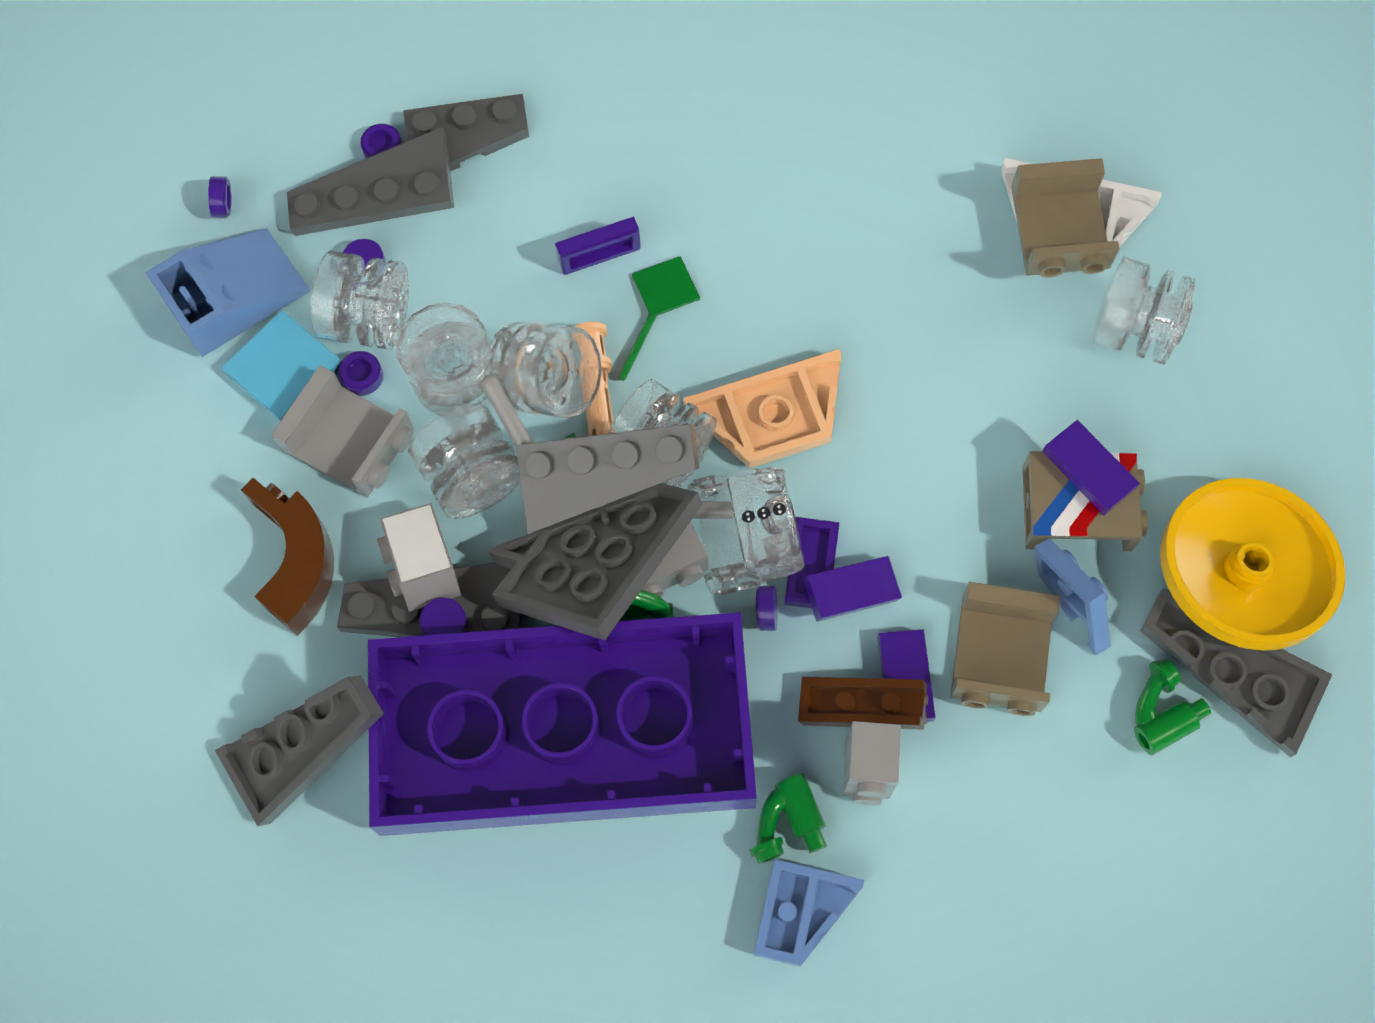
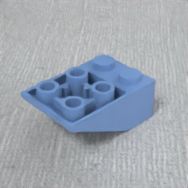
(227, 287)

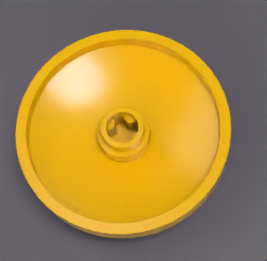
(1252, 564)

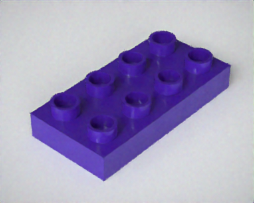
(559, 725)

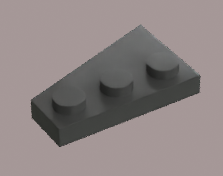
(472, 125)

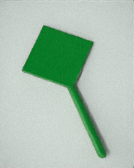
(662, 290)

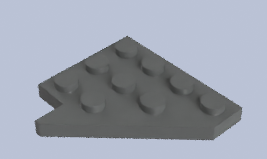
(595, 562)

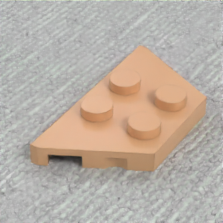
(775, 410)

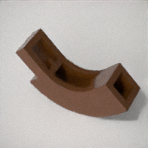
(308, 565)

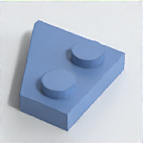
(1078, 593)
(801, 910)

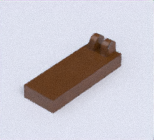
(872, 700)

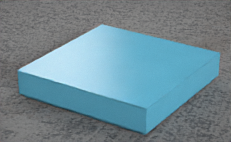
(279, 364)

